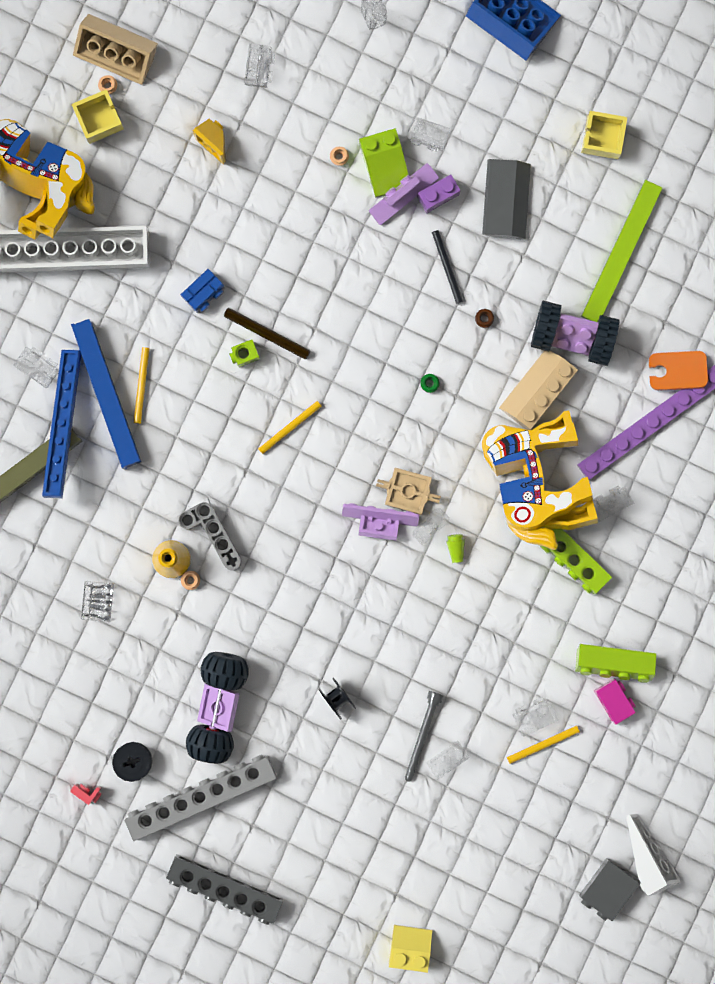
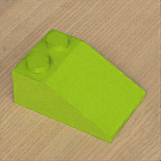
(383, 160)

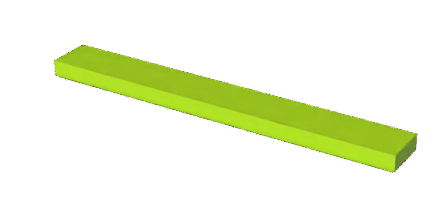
(622, 251)

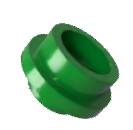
(432, 377)

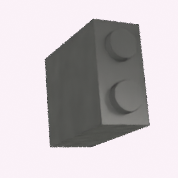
(608, 890)

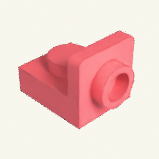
(82, 793)

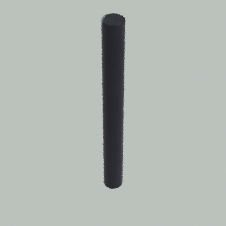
(447, 267)

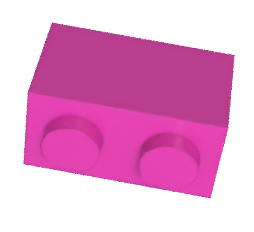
(614, 701)

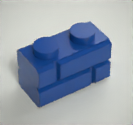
(203, 291)

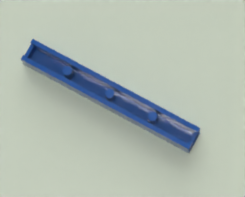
(106, 393)

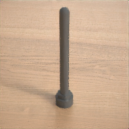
(433, 700)

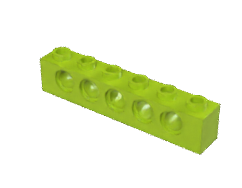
(599, 577)

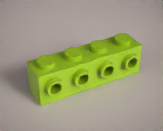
(615, 663)

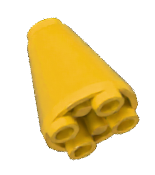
(179, 562)

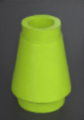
(456, 547)

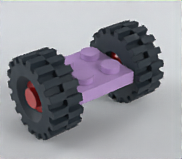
(575, 333)

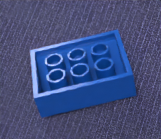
(515, 23)

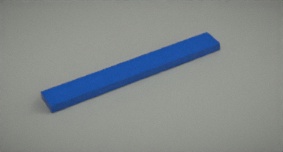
(61, 424)

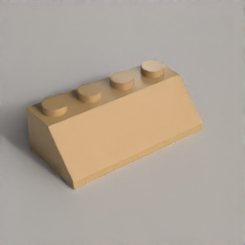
(114, 48)
(538, 389)

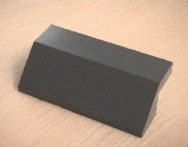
(506, 198)

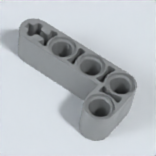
(214, 537)

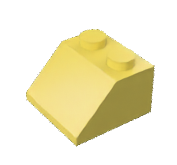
(410, 948)

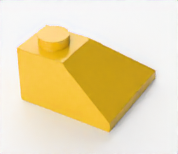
(212, 138)

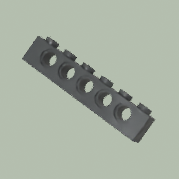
(235, 887)

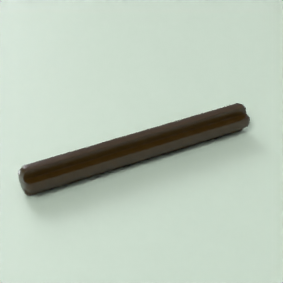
(266, 333)

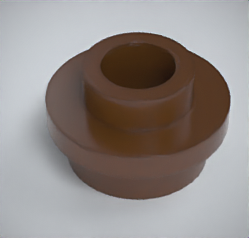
(486, 312)

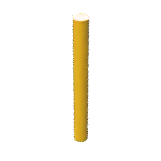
(141, 385)
(288, 428)
(543, 744)

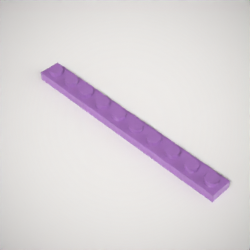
(644, 427)

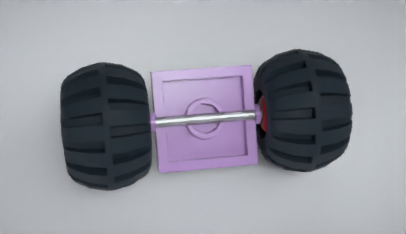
(218, 707)

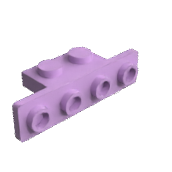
(398, 197)
(379, 522)

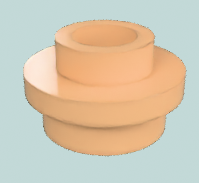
(107, 79)
(339, 150)
(186, 575)

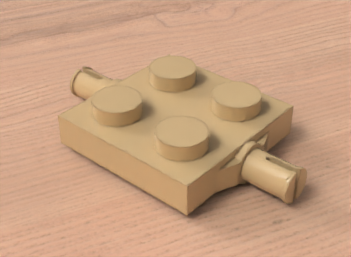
(408, 491)

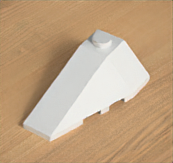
(652, 869)

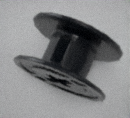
(337, 698)
(129, 772)

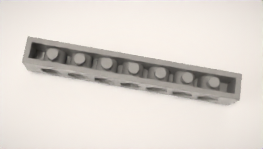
(139, 830)

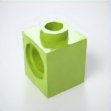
(250, 347)

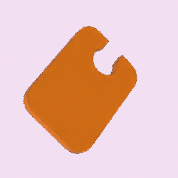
(683, 370)

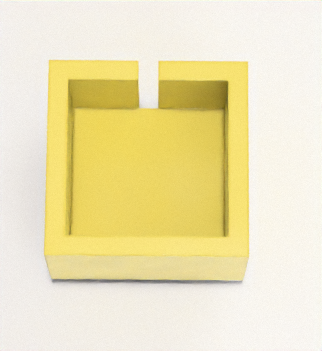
(97, 116)
(604, 135)

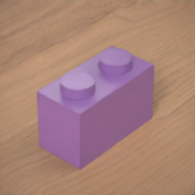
(438, 193)

